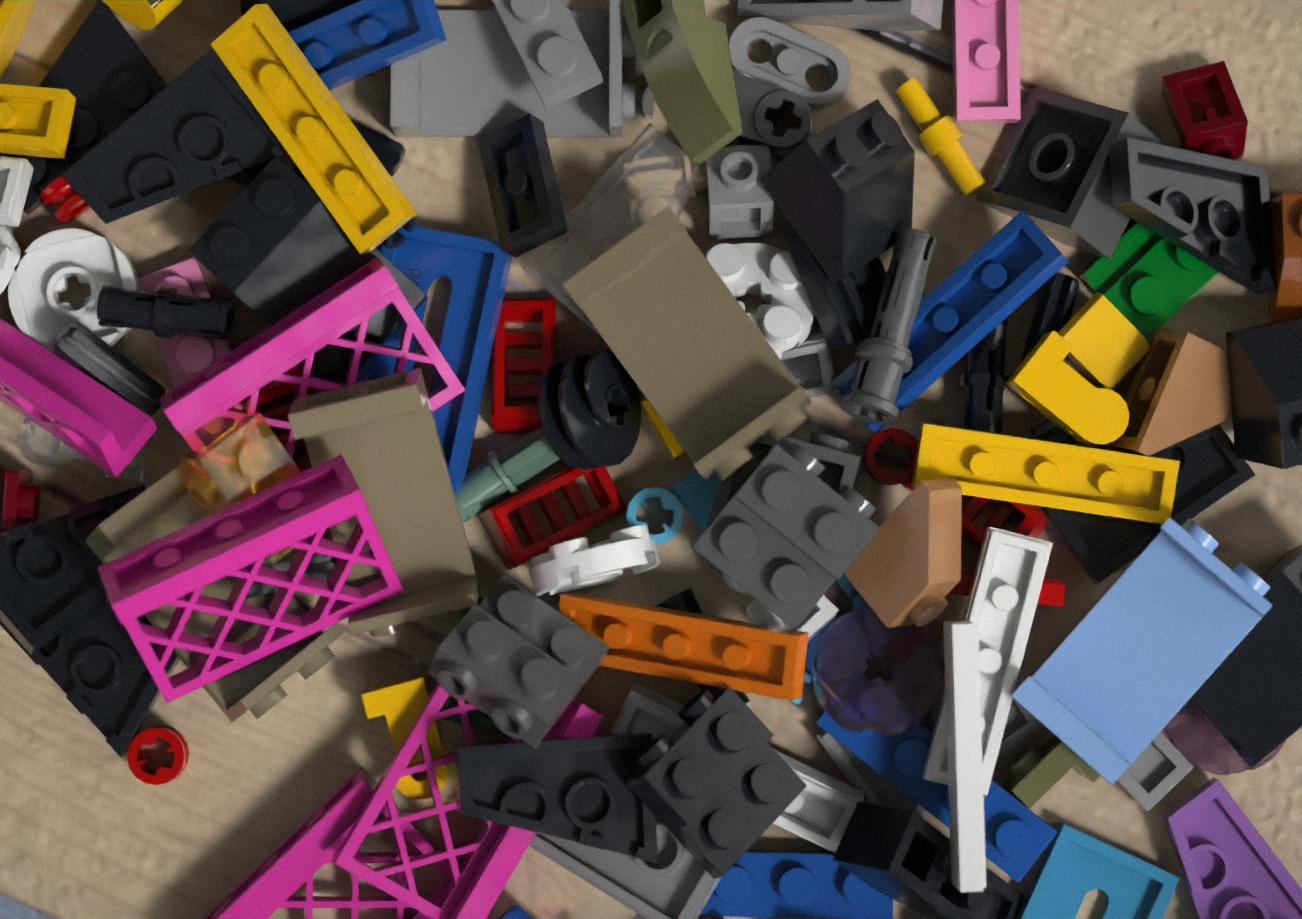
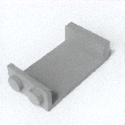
(479, 84)

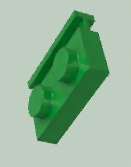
(1147, 278)

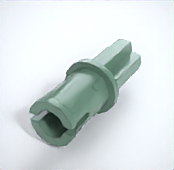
(504, 473)

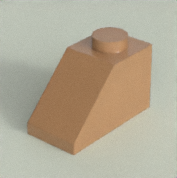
(1175, 392)
(913, 556)

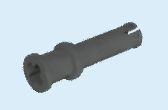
(885, 353)

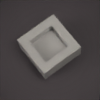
(1155, 772)

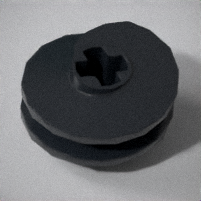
(590, 410)

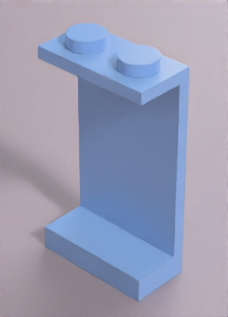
(1145, 648)

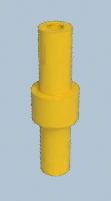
(940, 136)

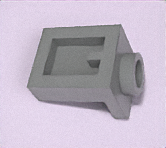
(736, 196)

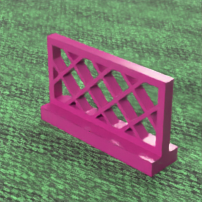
(296, 340)
(236, 545)
(310, 848)
(489, 857)

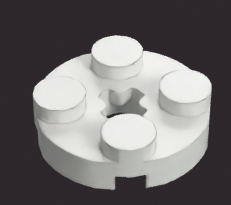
(45, 272)
(773, 277)
(576, 566)

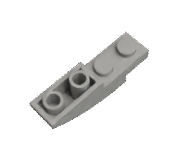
(549, 48)

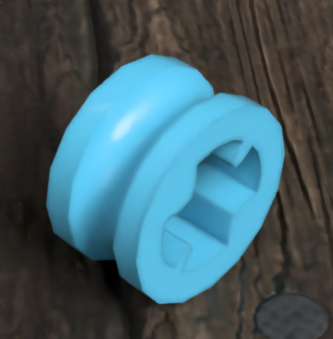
(669, 502)

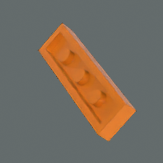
(693, 645)

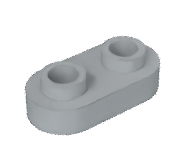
(790, 59)

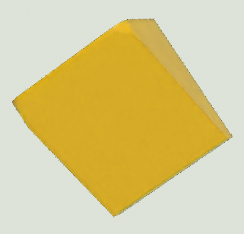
(1103, 342)

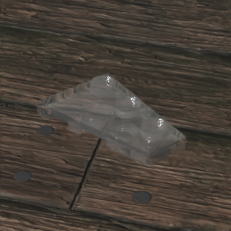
(632, 191)

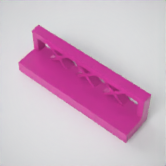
(70, 403)

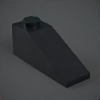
(912, 865)

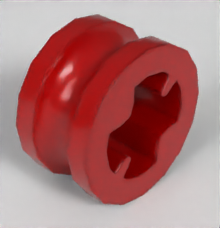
(66, 200)
(886, 475)
(151, 737)

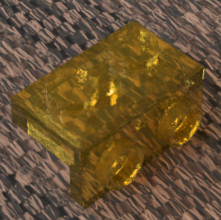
(238, 466)

